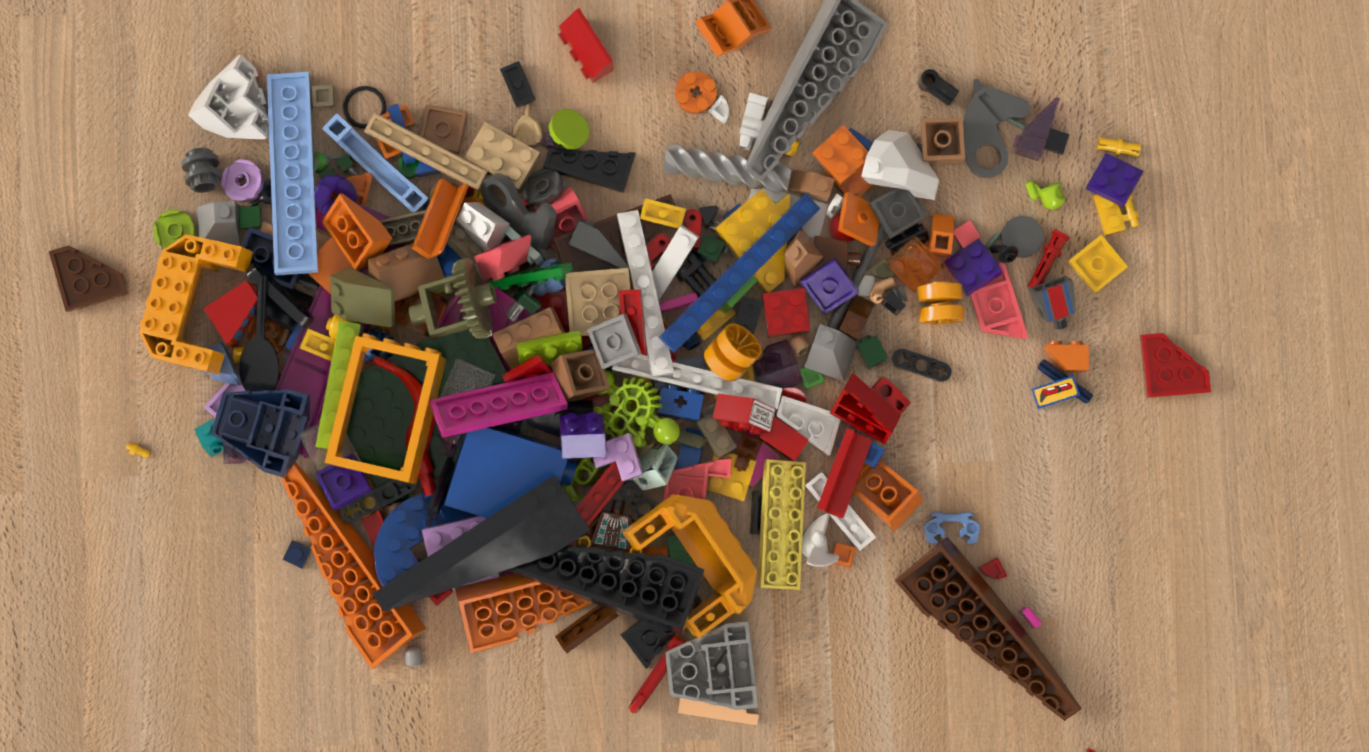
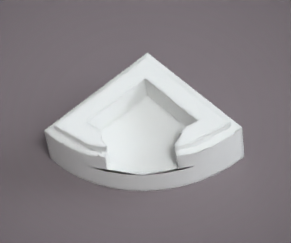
(720, 110)
(834, 206)

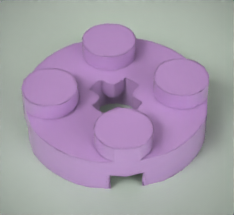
(236, 171)

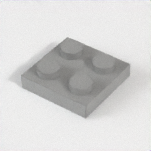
(614, 341)

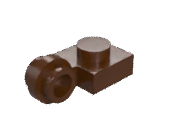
(747, 448)

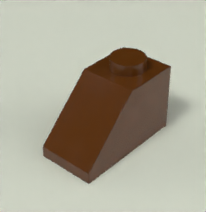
(856, 317)

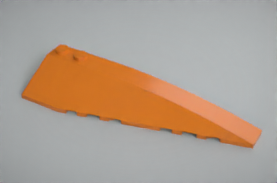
(350, 573)

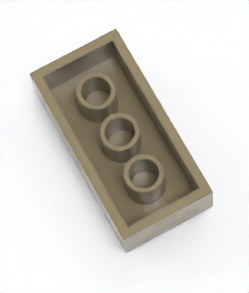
(403, 228)

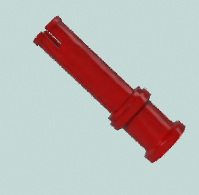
(1052, 251)

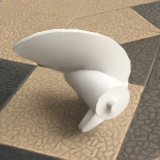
(815, 544)

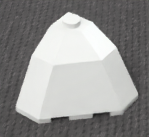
(233, 103)
(899, 164)

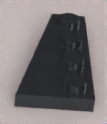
(598, 168)
(648, 639)

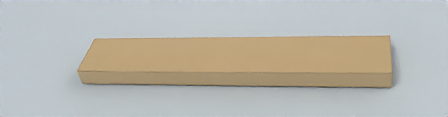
(425, 151)

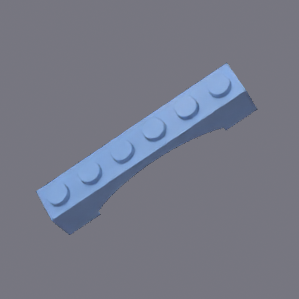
(374, 163)

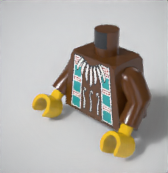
(608, 528)

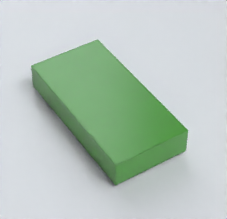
(737, 295)

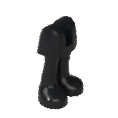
(696, 268)

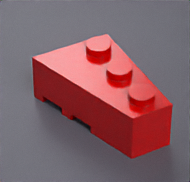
(865, 410)

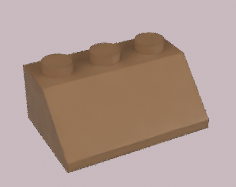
(404, 270)
(536, 326)

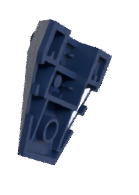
(264, 426)

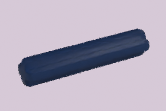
(1055, 374)

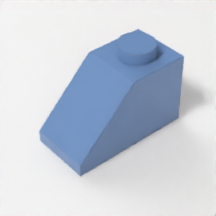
(228, 370)

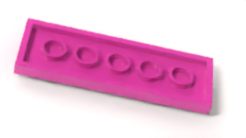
(498, 404)

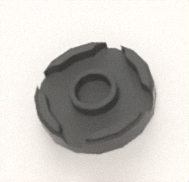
(543, 187)
(1024, 234)

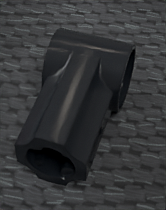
(940, 88)

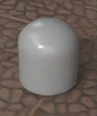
(413, 656)

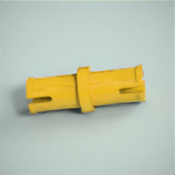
(1118, 146)

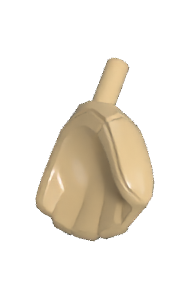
(528, 129)

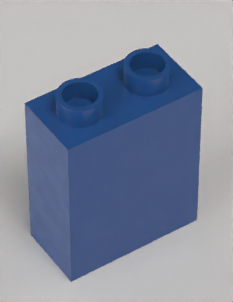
(500, 467)

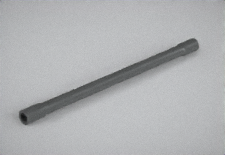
(839, 314)

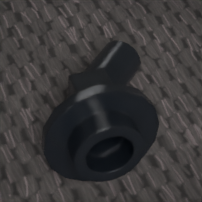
(1007, 253)

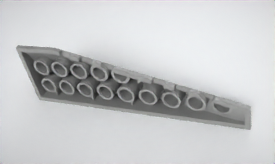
(827, 59)

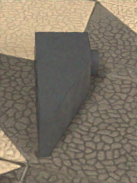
(593, 243)

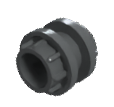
(201, 170)

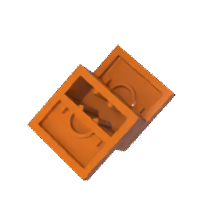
(732, 26)
(844, 161)

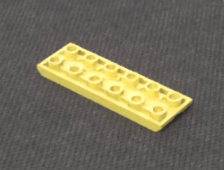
(781, 524)

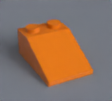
(356, 231)
(887, 494)

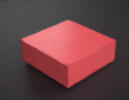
(966, 234)

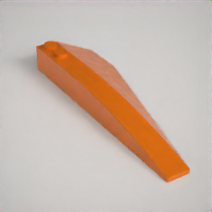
(510, 604)

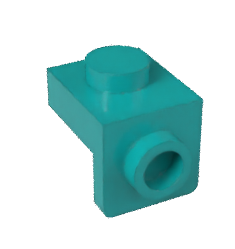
(208, 441)

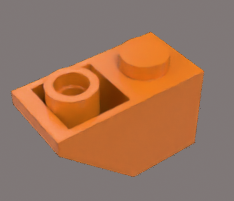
(941, 235)
(1069, 357)

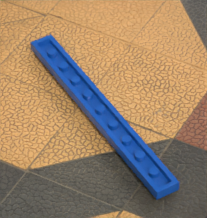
(739, 273)

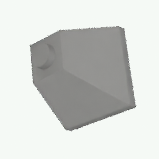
(219, 222)
(830, 353)

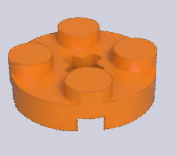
(691, 81)

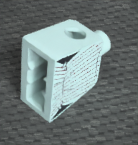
(657, 467)

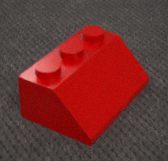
(585, 46)

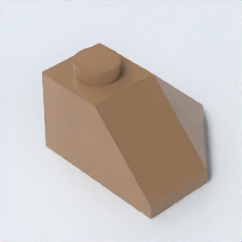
(800, 257)

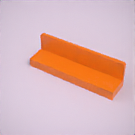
(439, 219)

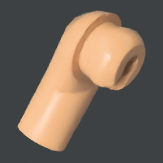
(879, 288)

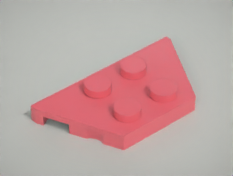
(998, 308)

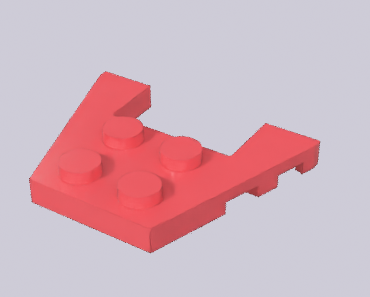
(693, 479)

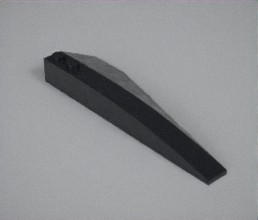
(517, 534)
(633, 584)

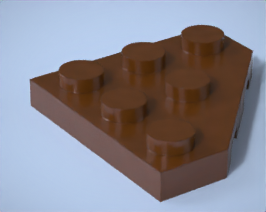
(84, 279)

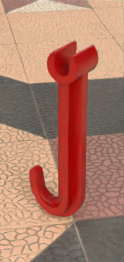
(653, 679)

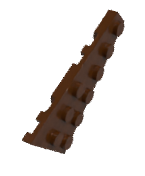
(610, 230)

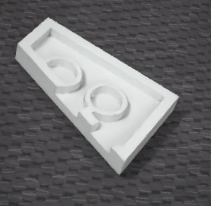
(809, 421)

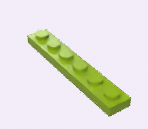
(339, 364)

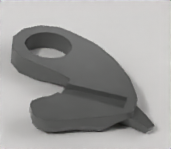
(980, 129)
(536, 224)

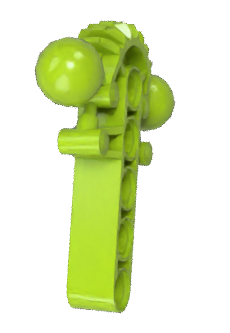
(665, 430)

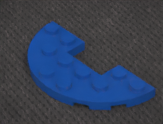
(403, 531)

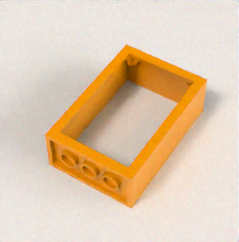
(424, 415)

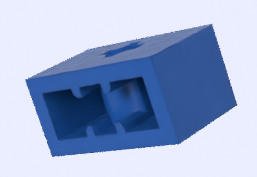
(688, 412)

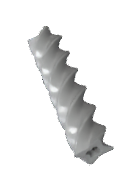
(719, 167)

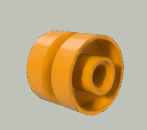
(940, 297)
(732, 352)

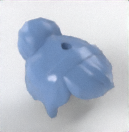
(551, 285)

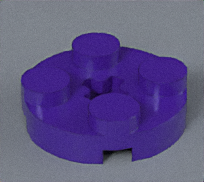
(327, 186)

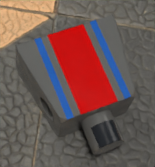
(1055, 300)

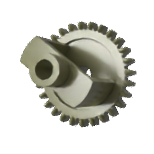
(474, 297)

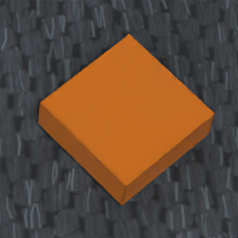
(845, 554)

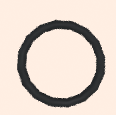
(361, 88)

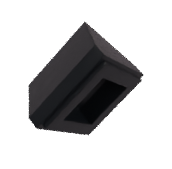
(708, 214)

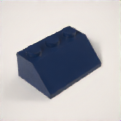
(263, 255)

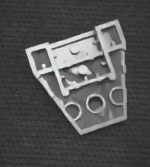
(715, 668)

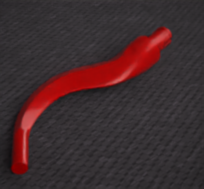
(415, 390)

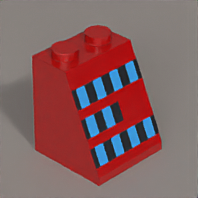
(234, 312)

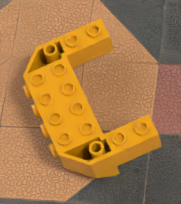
(174, 295)
(710, 546)

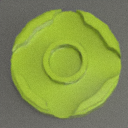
(569, 129)
(172, 226)

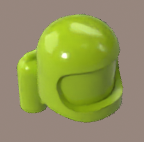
(1050, 195)

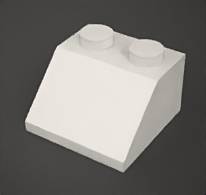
(482, 225)

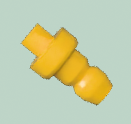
(136, 449)

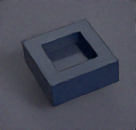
(297, 554)

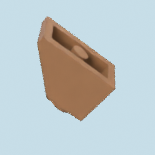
(812, 183)

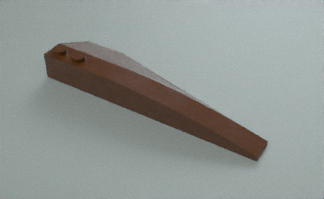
(964, 604)

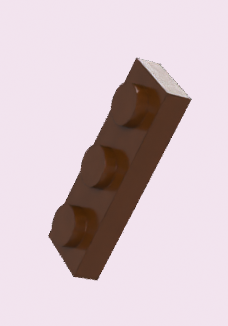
(585, 627)

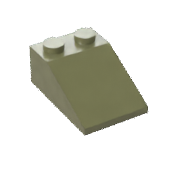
(362, 298)

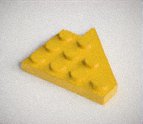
(748, 225)

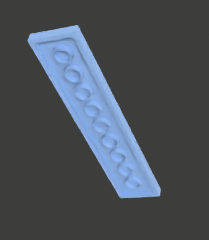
(292, 173)

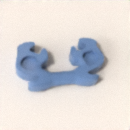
(970, 528)

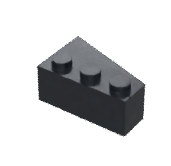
(551, 422)

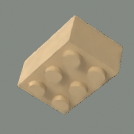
(503, 155)

